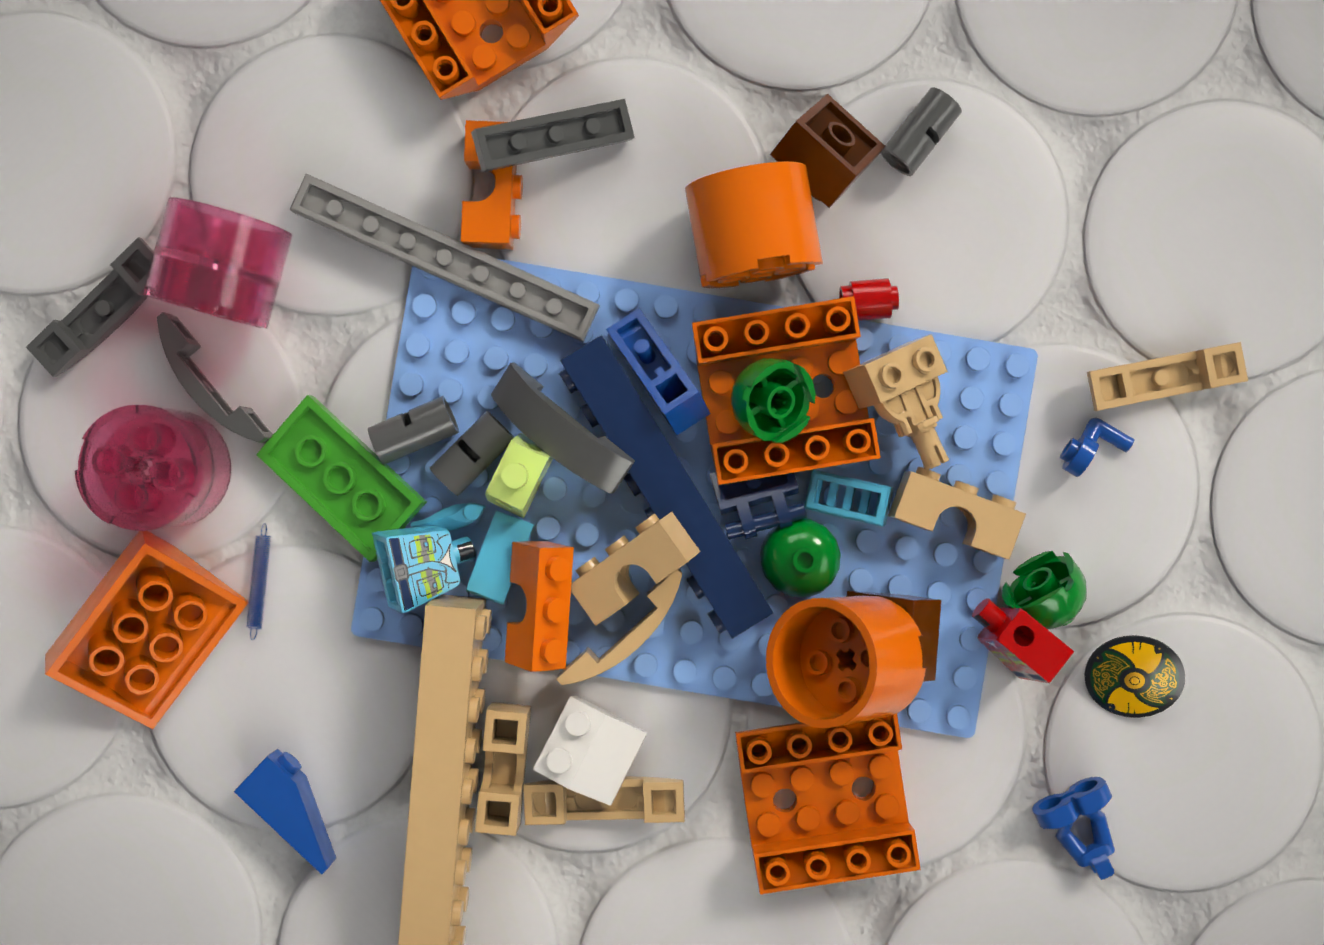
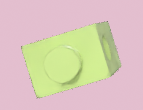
(518, 476)

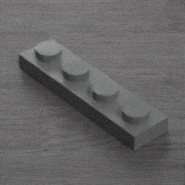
(552, 135)

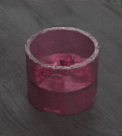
(217, 262)
(186, 476)

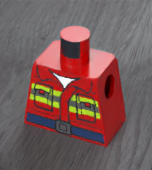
(1021, 642)

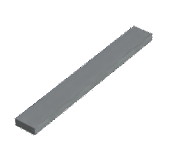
(444, 257)

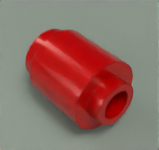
(872, 298)

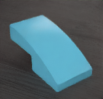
(493, 566)

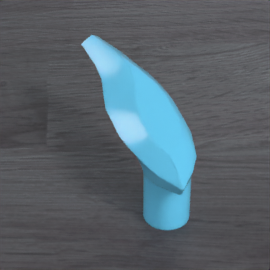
(453, 516)

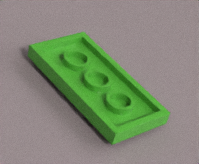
(339, 476)

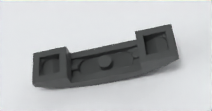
(98, 314)
(178, 348)
(558, 433)

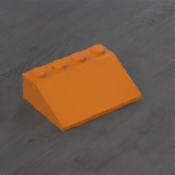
(144, 630)

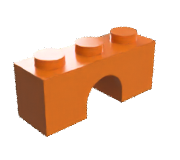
(492, 220)
(546, 578)

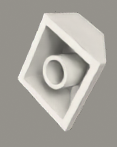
(590, 750)

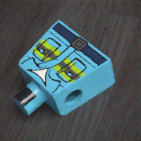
(419, 564)

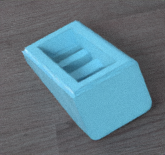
(882, 506)

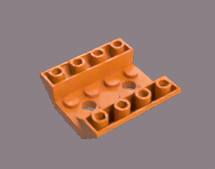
(449, 40)
(810, 335)
(828, 829)

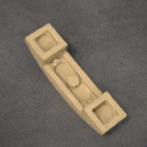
(1167, 376)
(589, 665)
(638, 798)

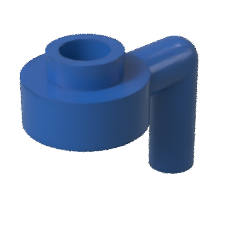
(1080, 453)

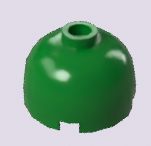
(773, 399)
(800, 558)
(1048, 589)

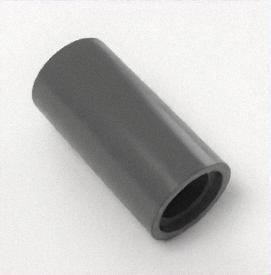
(921, 131)
(413, 430)
(472, 453)

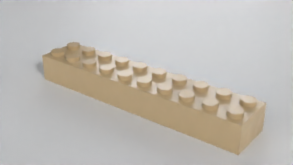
(443, 771)

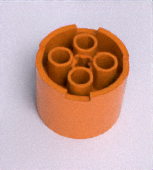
(753, 224)
(844, 660)

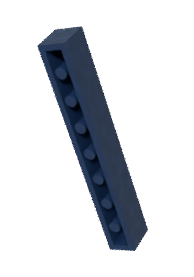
(665, 485)

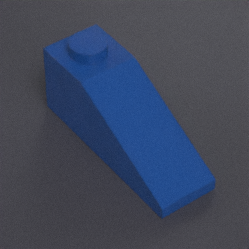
(658, 371)
(286, 803)

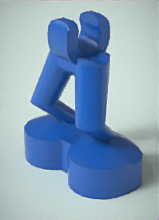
(1062, 810)

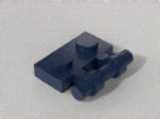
(749, 493)

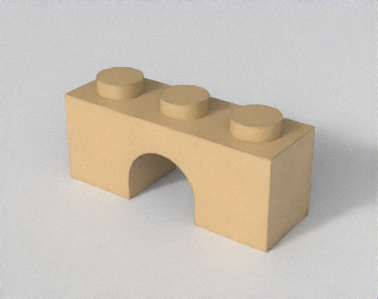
(991, 523)
(658, 549)
(504, 768)

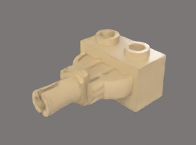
(905, 393)

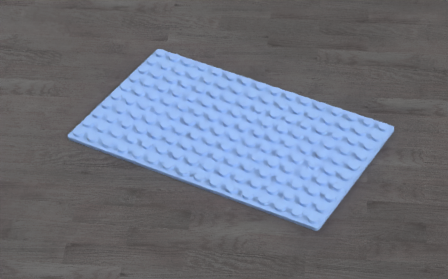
(463, 345)

